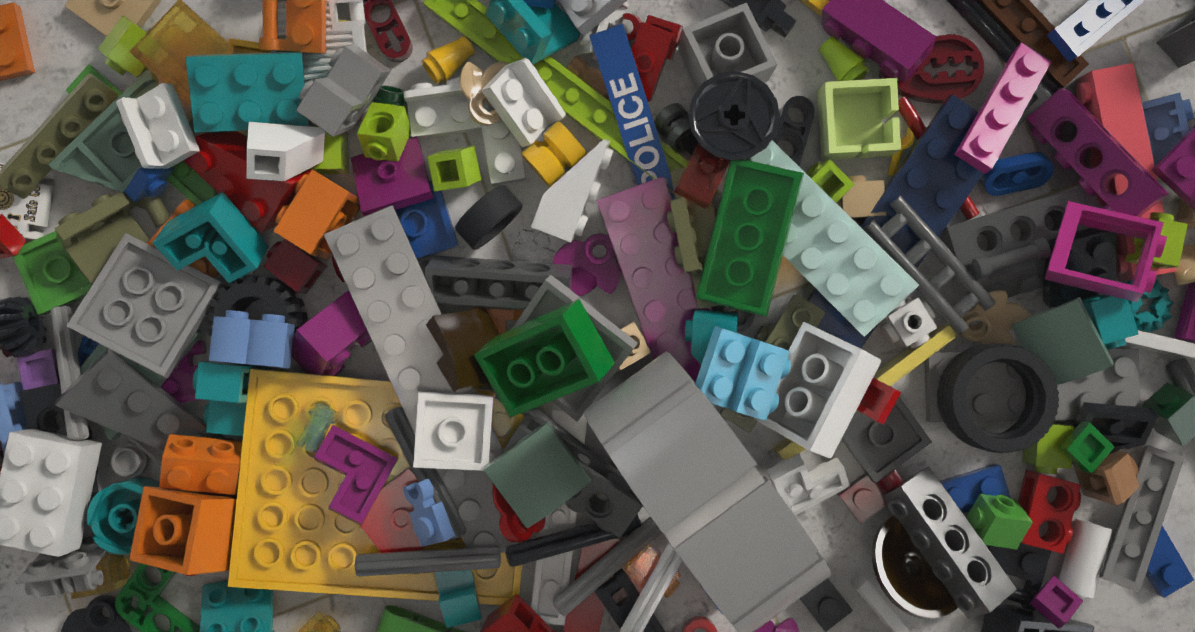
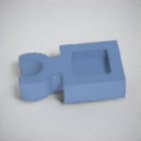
(428, 517)

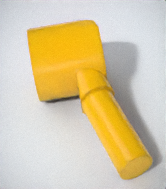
(906, 142)

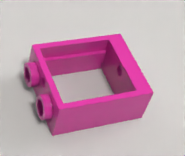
(1114, 222)

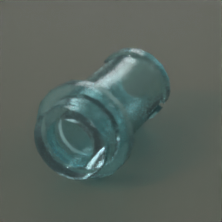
(317, 426)

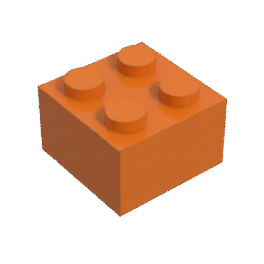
(316, 210)

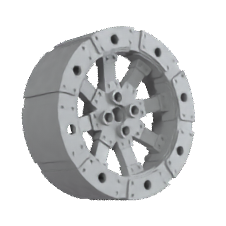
(706, 494)

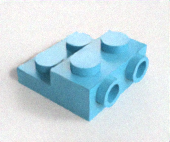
(742, 373)

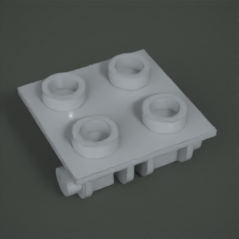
(66, 573)

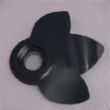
(92, 619)

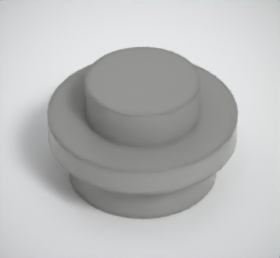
(129, 461)

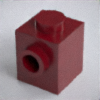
(294, 266)

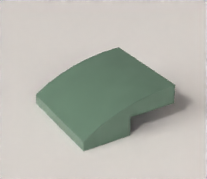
(1064, 341)
(537, 474)

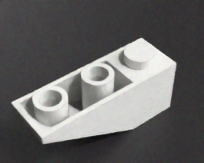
(565, 201)

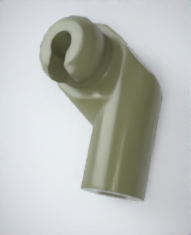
(154, 208)

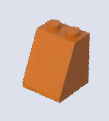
(184, 530)

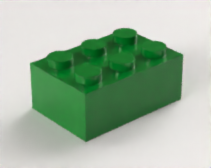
(545, 358)

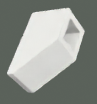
(282, 150)

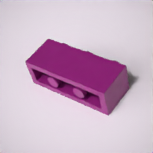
(880, 34)

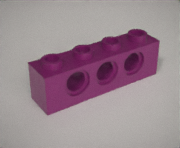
(1064, 108)

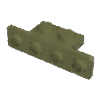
(65, 123)
(693, 231)
(780, 335)

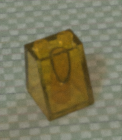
(172, 39)

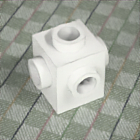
(896, 326)

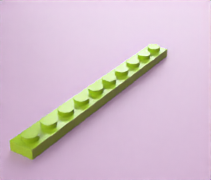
(574, 95)

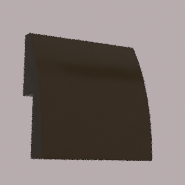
(459, 338)

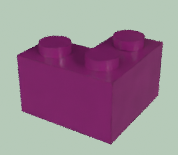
(325, 340)

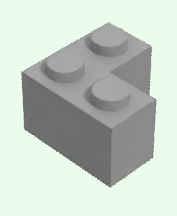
(345, 94)

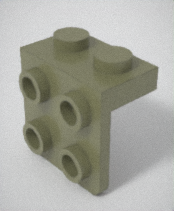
(95, 233)

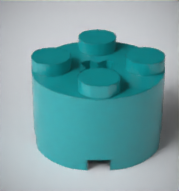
(115, 514)

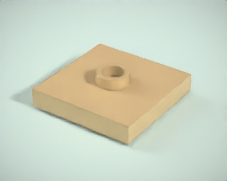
(106, 13)

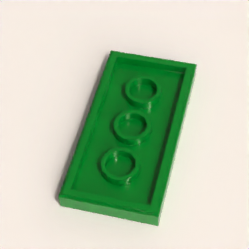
(749, 236)

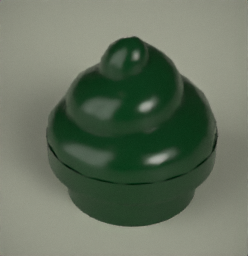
(391, 96)

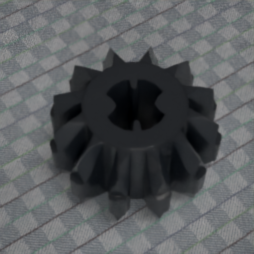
(20, 327)

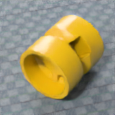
(554, 153)

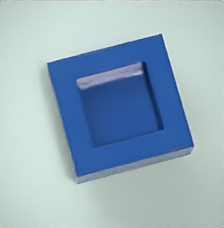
(148, 183)

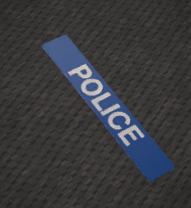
(630, 105)

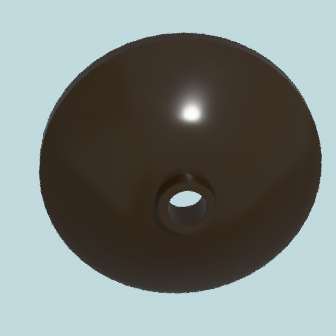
(914, 592)

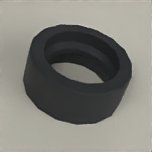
(488, 217)

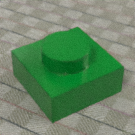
(1086, 447)

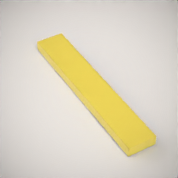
(889, 374)

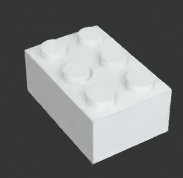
(821, 390)
(46, 491)

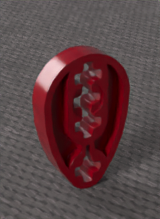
(937, 89)

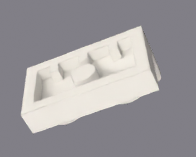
(523, 101)
(438, 110)
(158, 127)

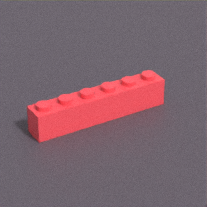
(1116, 103)

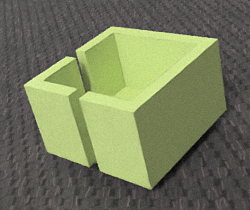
(852, 119)

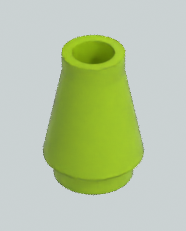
(843, 61)

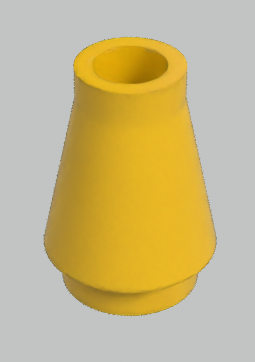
(447, 59)

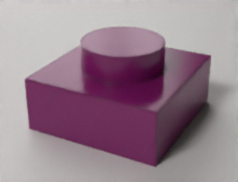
(1056, 602)

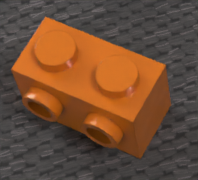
(200, 464)

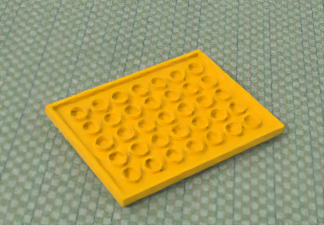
(282, 514)

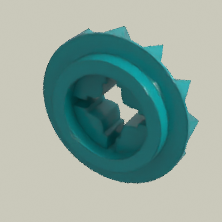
(1160, 308)

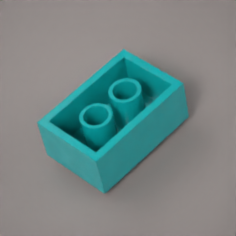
(245, 88)

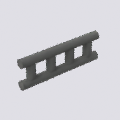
(952, 266)

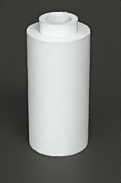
(1085, 558)

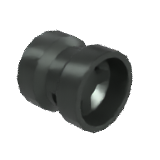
(675, 125)

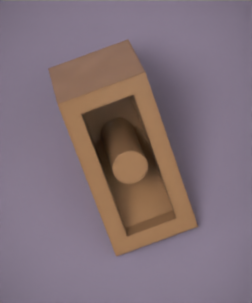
(1112, 480)

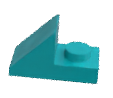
(458, 597)

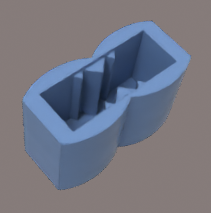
(252, 341)

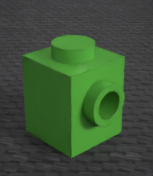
(999, 521)

